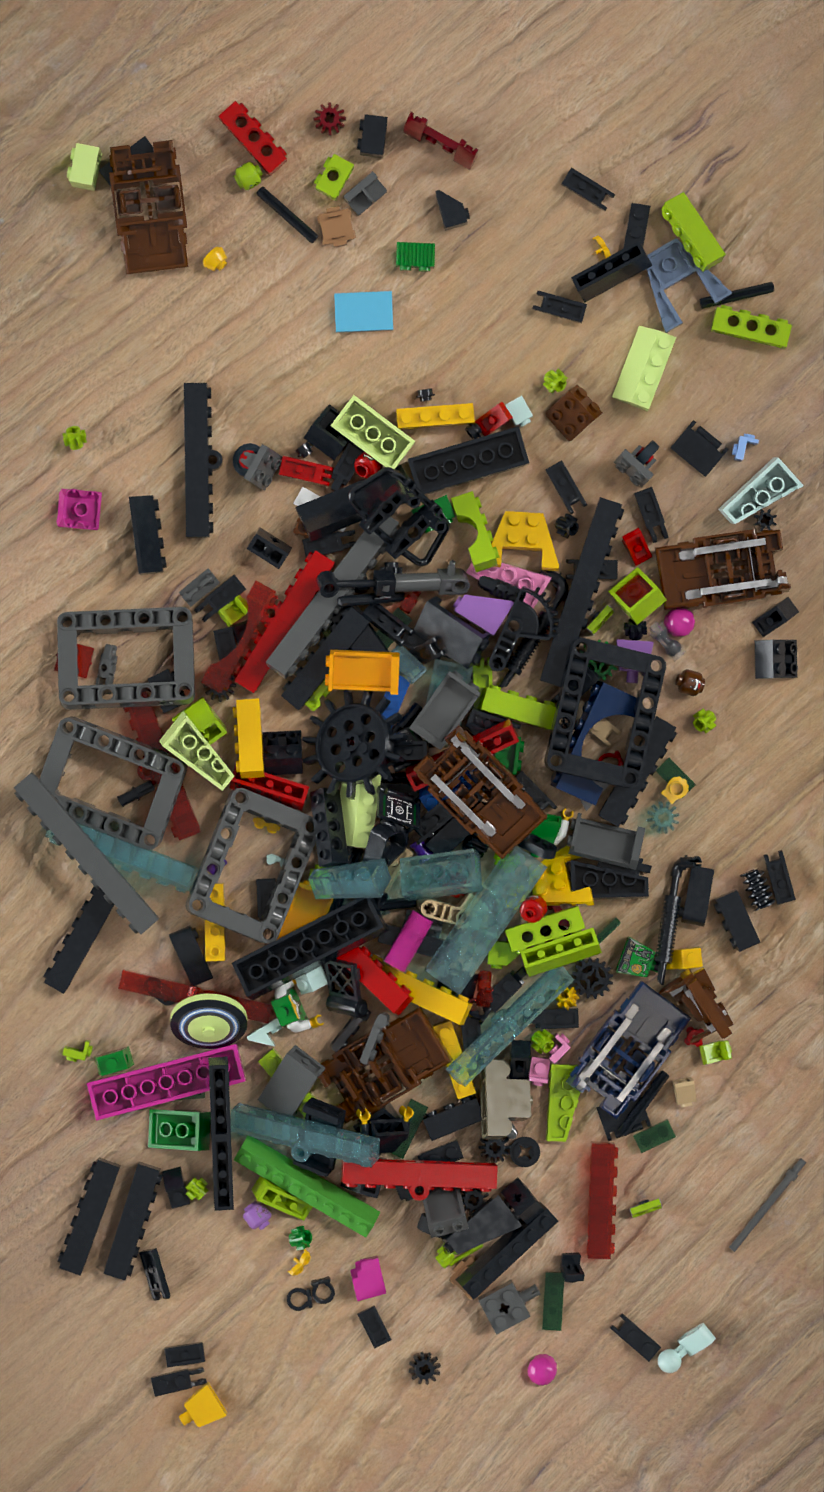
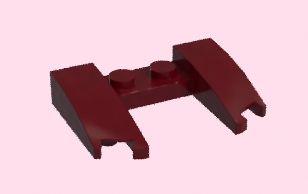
(417, 128)

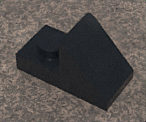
(175, 1187)

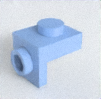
(739, 448)

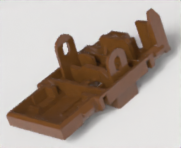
(152, 242)
(412, 1049)

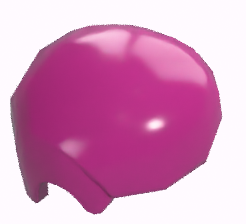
(679, 622)
(542, 1369)

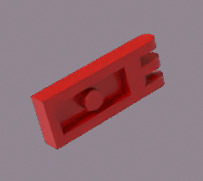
(304, 470)

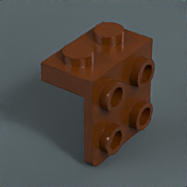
(573, 412)

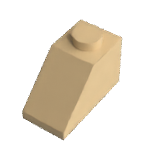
(684, 1091)

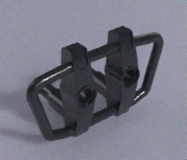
(402, 491)

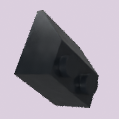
(326, 437)

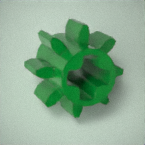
(300, 1238)

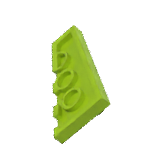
(561, 1102)

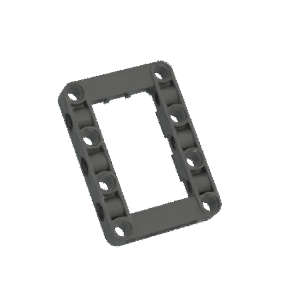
(126, 694)
(126, 749)
(288, 877)

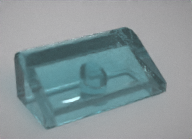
(409, 666)

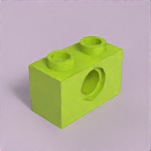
(333, 188)

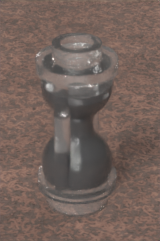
(672, 647)

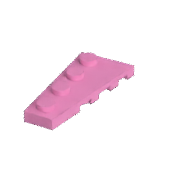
(515, 576)

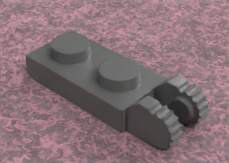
(375, 1037)

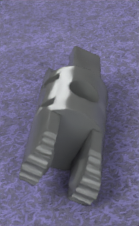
(107, 665)

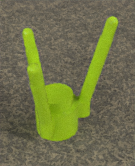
(446, 1259)

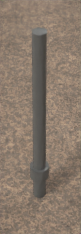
(791, 1175)

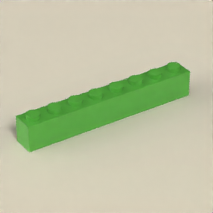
(307, 1186)

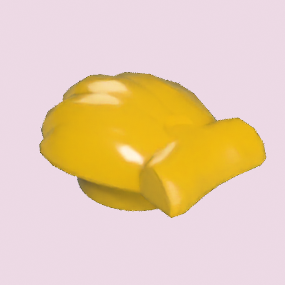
(675, 789)

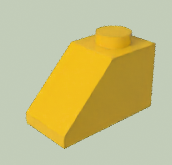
(686, 958)

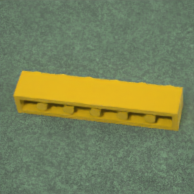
(430, 997)

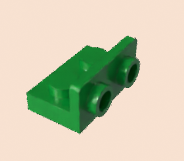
(510, 756)

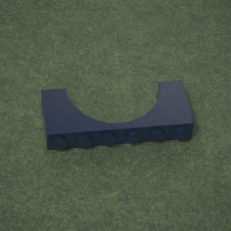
(603, 702)

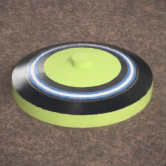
(208, 1021)

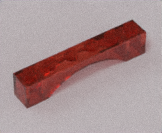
(258, 601)

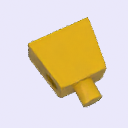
(203, 1407)

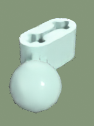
(690, 1344)

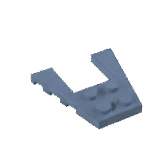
(670, 266)

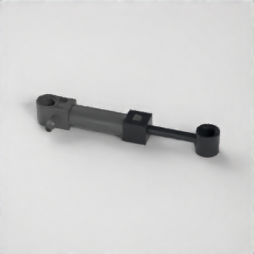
(386, 583)

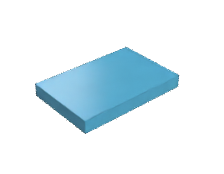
(363, 311)

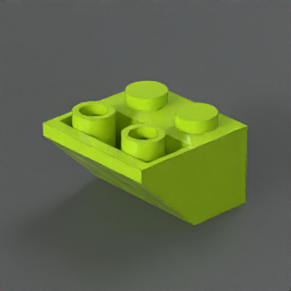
(205, 720)

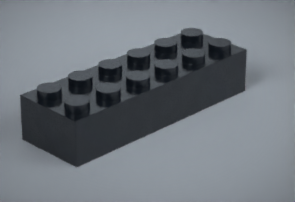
(469, 461)

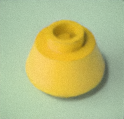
(215, 259)

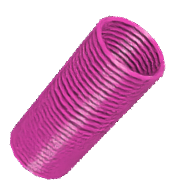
(404, 947)

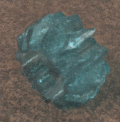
(661, 810)

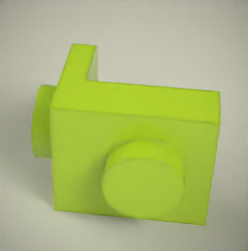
(234, 610)
(715, 1052)
(74, 1054)

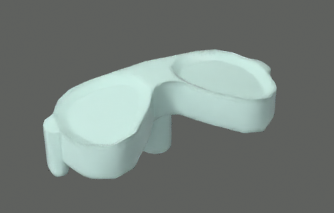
(272, 858)

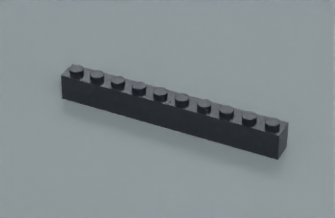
(582, 588)

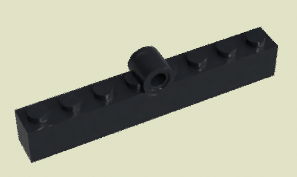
(197, 460)
(221, 1133)

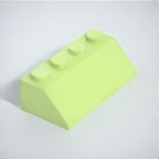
(644, 367)
(373, 433)
(359, 813)

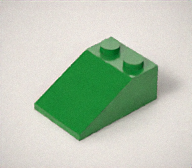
(179, 1129)

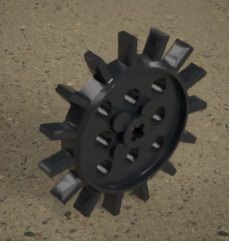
(360, 734)

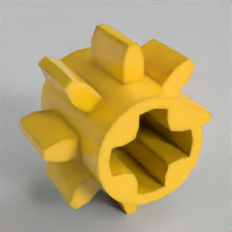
(570, 1001)

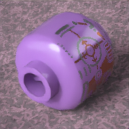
(257, 1215)

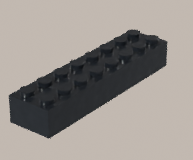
(309, 947)

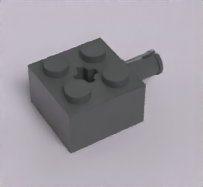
(516, 1301)

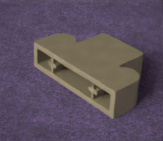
(502, 1100)

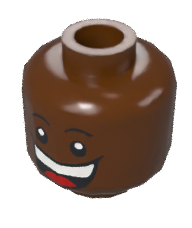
(690, 682)

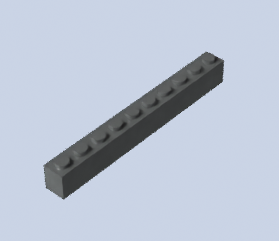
(322, 609)
(86, 853)

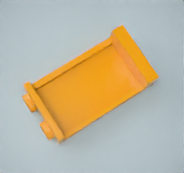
(363, 670)
(304, 909)

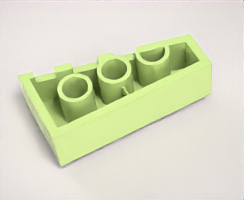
(192, 748)

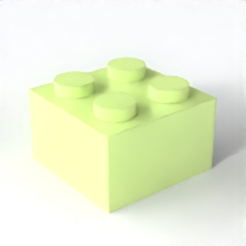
(85, 166)

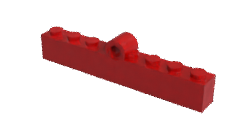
(285, 616)
(422, 1173)

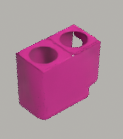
(368, 1278)

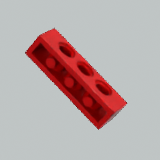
(268, 163)

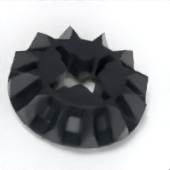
(534, 1152)

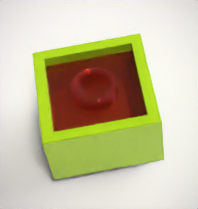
(637, 595)

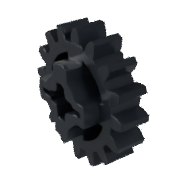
(600, 980)

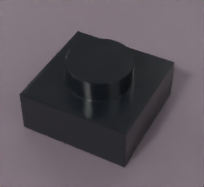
(239, 630)

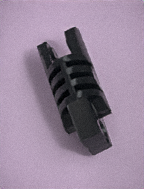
(500, 588)

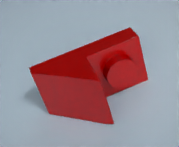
(494, 419)
(636, 546)

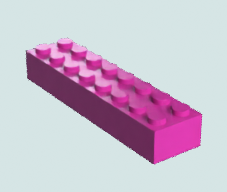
(160, 1082)

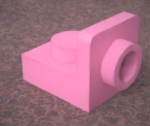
(558, 1051)
(539, 1070)

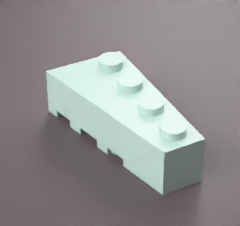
(763, 489)

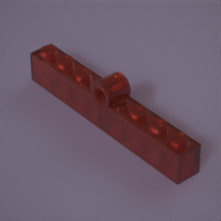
(149, 732)
(178, 991)

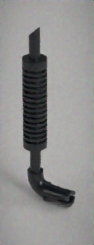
(529, 644)
(670, 911)

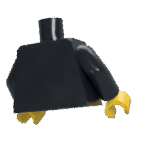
(389, 1131)

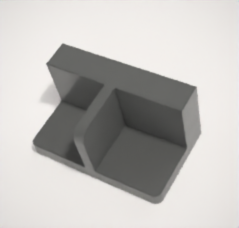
(365, 193)

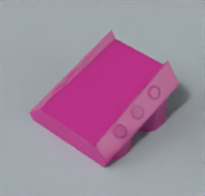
(79, 509)

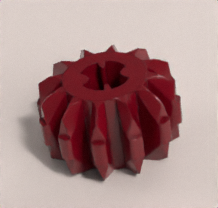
(321, 118)

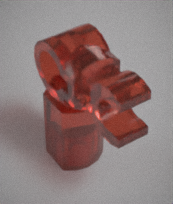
(410, 602)
(484, 989)

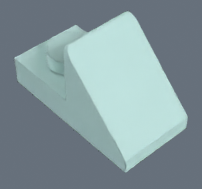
(261, 1034)

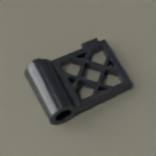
(343, 1000)

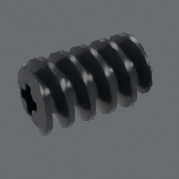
(758, 888)

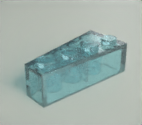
(351, 880)

